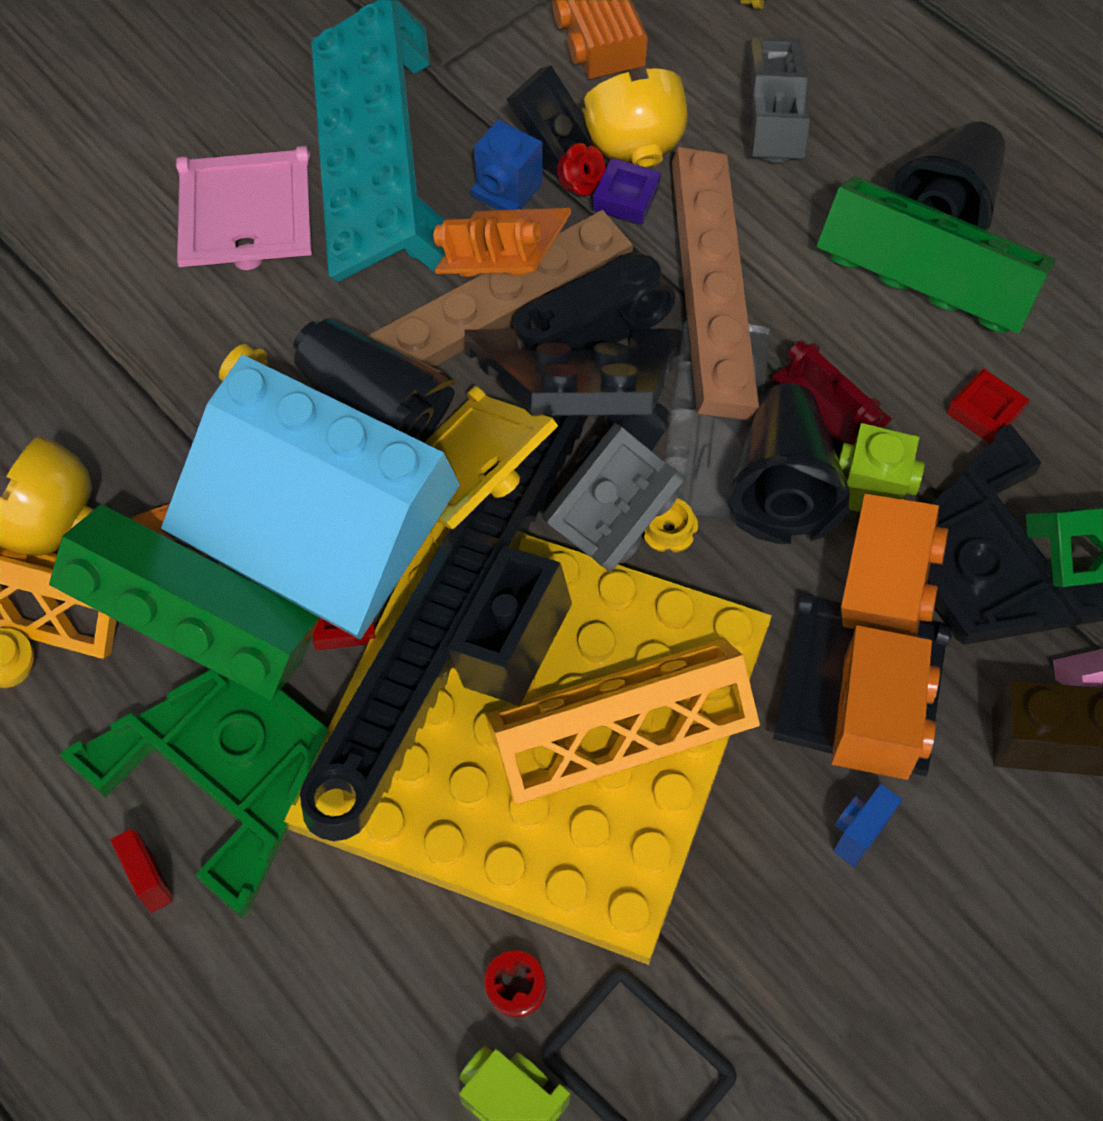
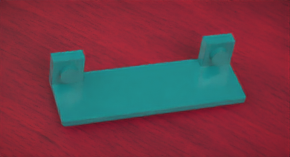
(368, 141)

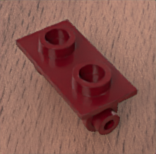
(838, 398)

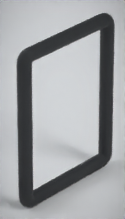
(662, 1011)

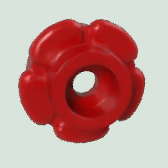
(572, 172)

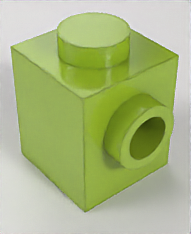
(881, 465)

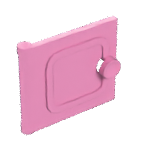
(243, 198)

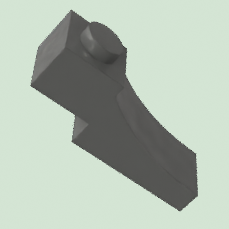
(778, 99)

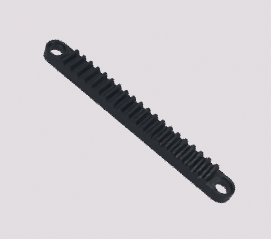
(415, 658)

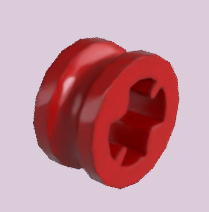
(521, 1004)

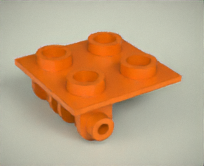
(498, 241)

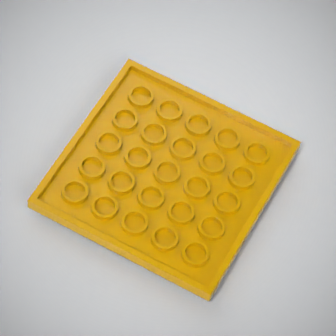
(587, 857)

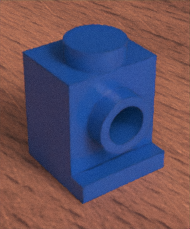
(507, 167)

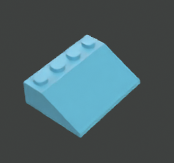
(307, 495)

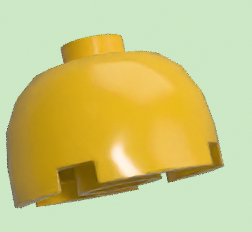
(637, 118)
(43, 498)

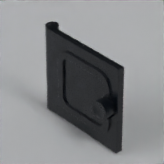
(815, 675)

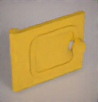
(478, 438)

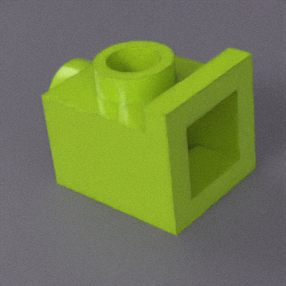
(509, 1089)

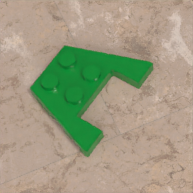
(233, 748)

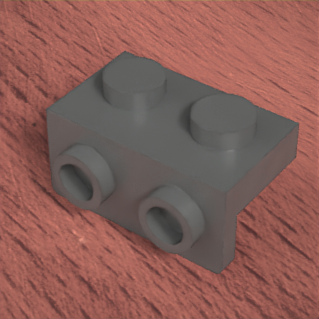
(614, 498)

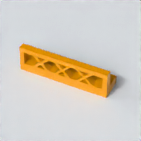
(34, 575)
(616, 697)

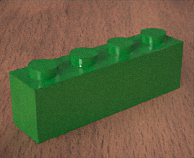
(935, 255)
(183, 600)

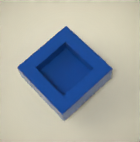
(864, 822)

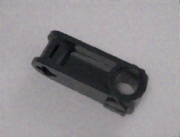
(599, 305)

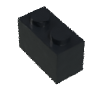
(510, 625)

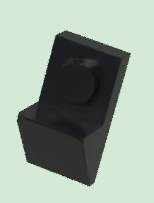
(550, 116)

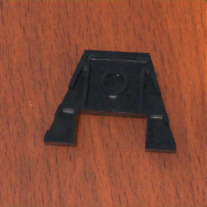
(579, 381)
(991, 573)

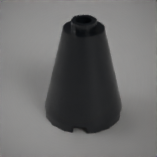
(957, 174)
(373, 377)
(789, 471)

